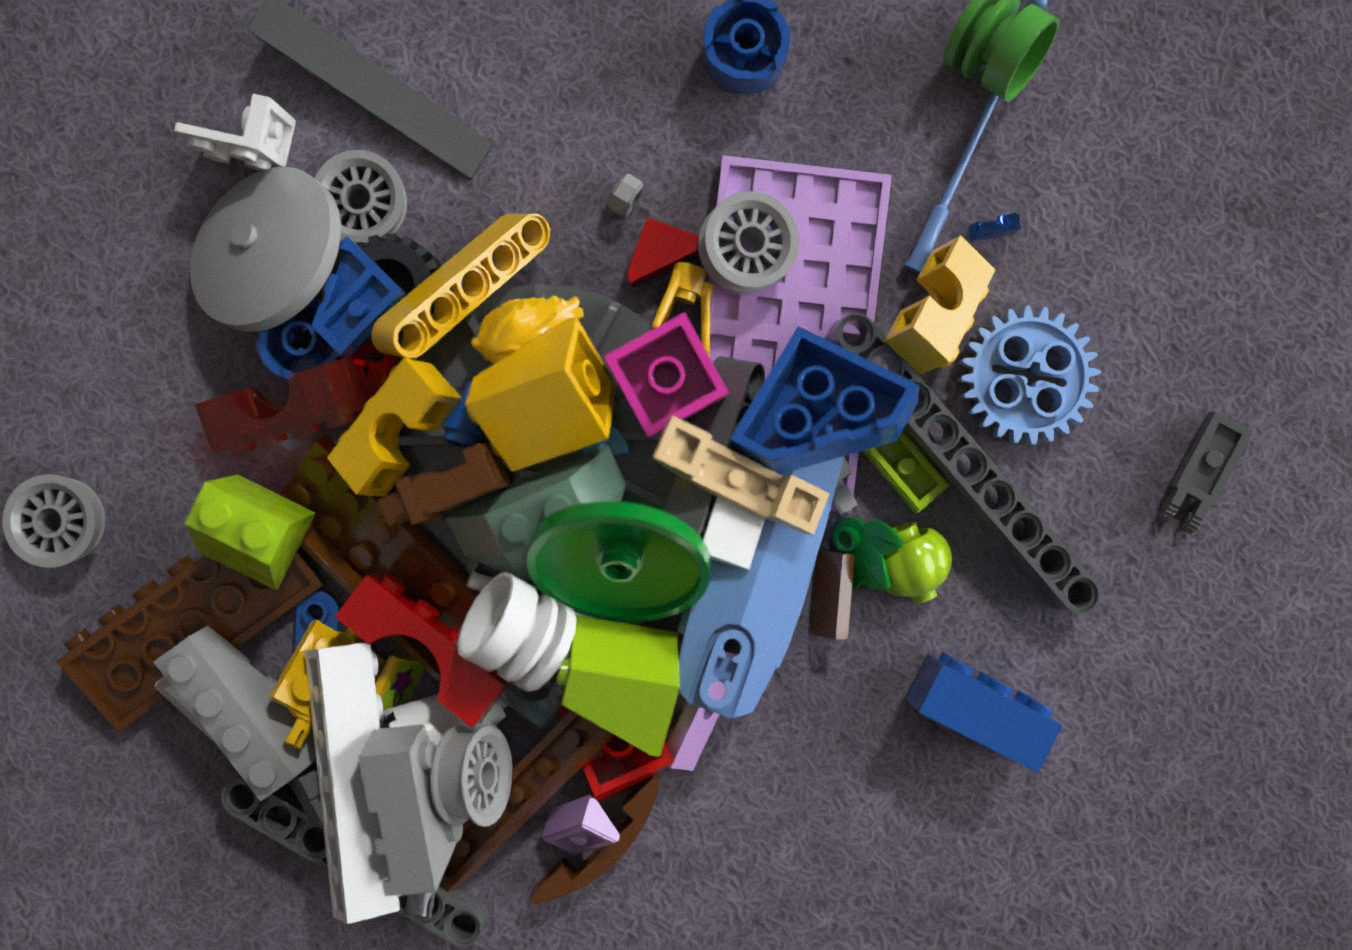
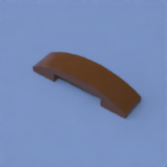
(567, 879)

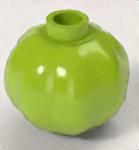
(919, 564)

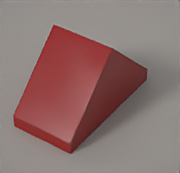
(659, 250)

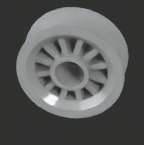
(353, 162)
(783, 229)
(58, 546)
(471, 775)

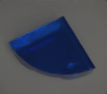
(1005, 226)

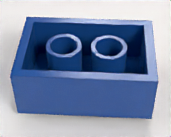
(984, 710)

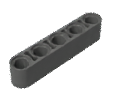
(721, 419)

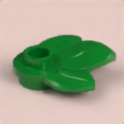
(869, 544)

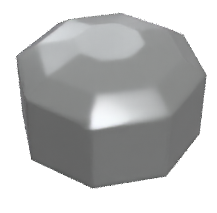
(625, 195)

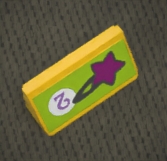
(397, 682)

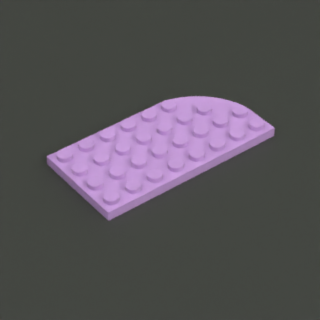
(836, 265)

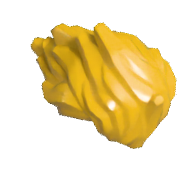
(521, 322)

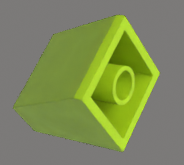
(248, 528)
(622, 679)

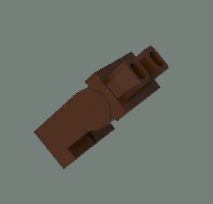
(427, 495)

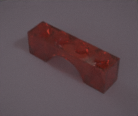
(315, 396)

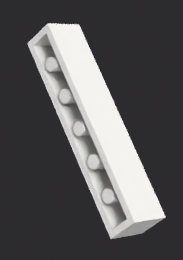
(343, 719)

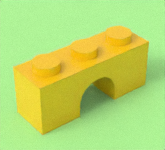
(932, 328)
(369, 450)

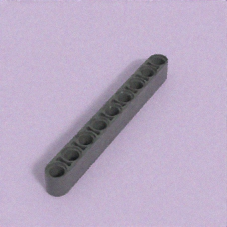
(982, 474)

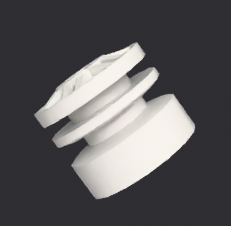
(517, 632)

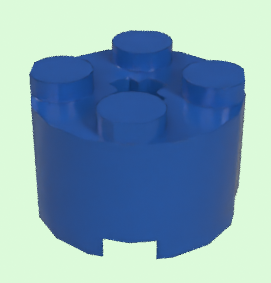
(739, 68)
(282, 345)

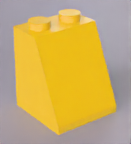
(544, 398)

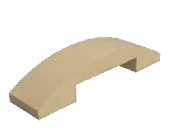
(738, 479)

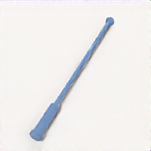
(940, 212)

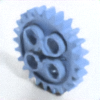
(1034, 338)

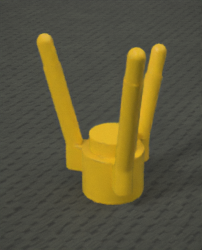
(685, 286)

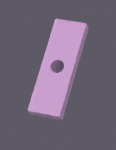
(694, 728)

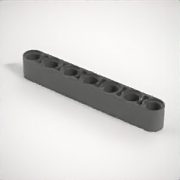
(299, 838)

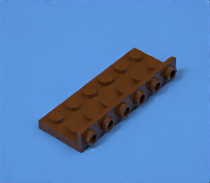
(354, 541)
(118, 658)

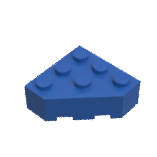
(822, 406)

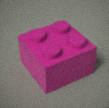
(666, 375)

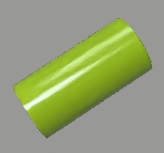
(908, 472)

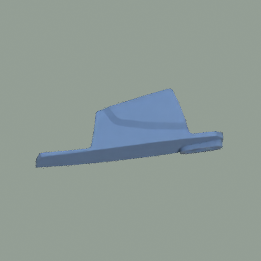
(753, 608)

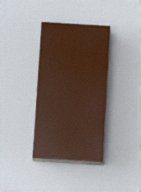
(832, 594)

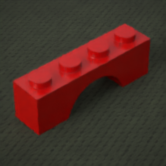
(384, 609)

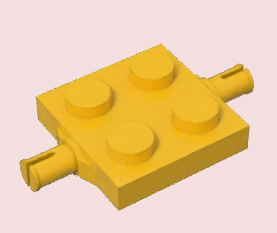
(292, 685)

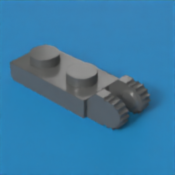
(1205, 469)

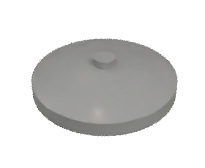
(265, 249)

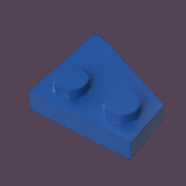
(354, 300)

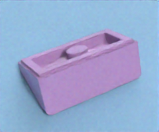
(579, 826)

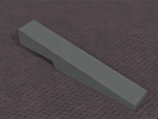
(369, 86)

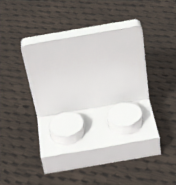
(264, 142)

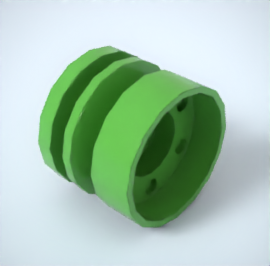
(1002, 43)

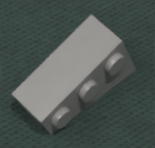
(398, 788)

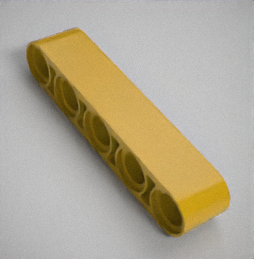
(445, 289)

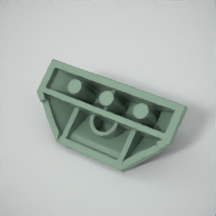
(501, 525)

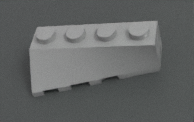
(235, 710)

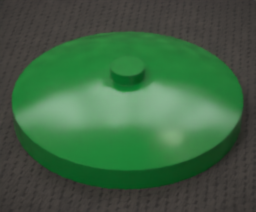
(619, 561)

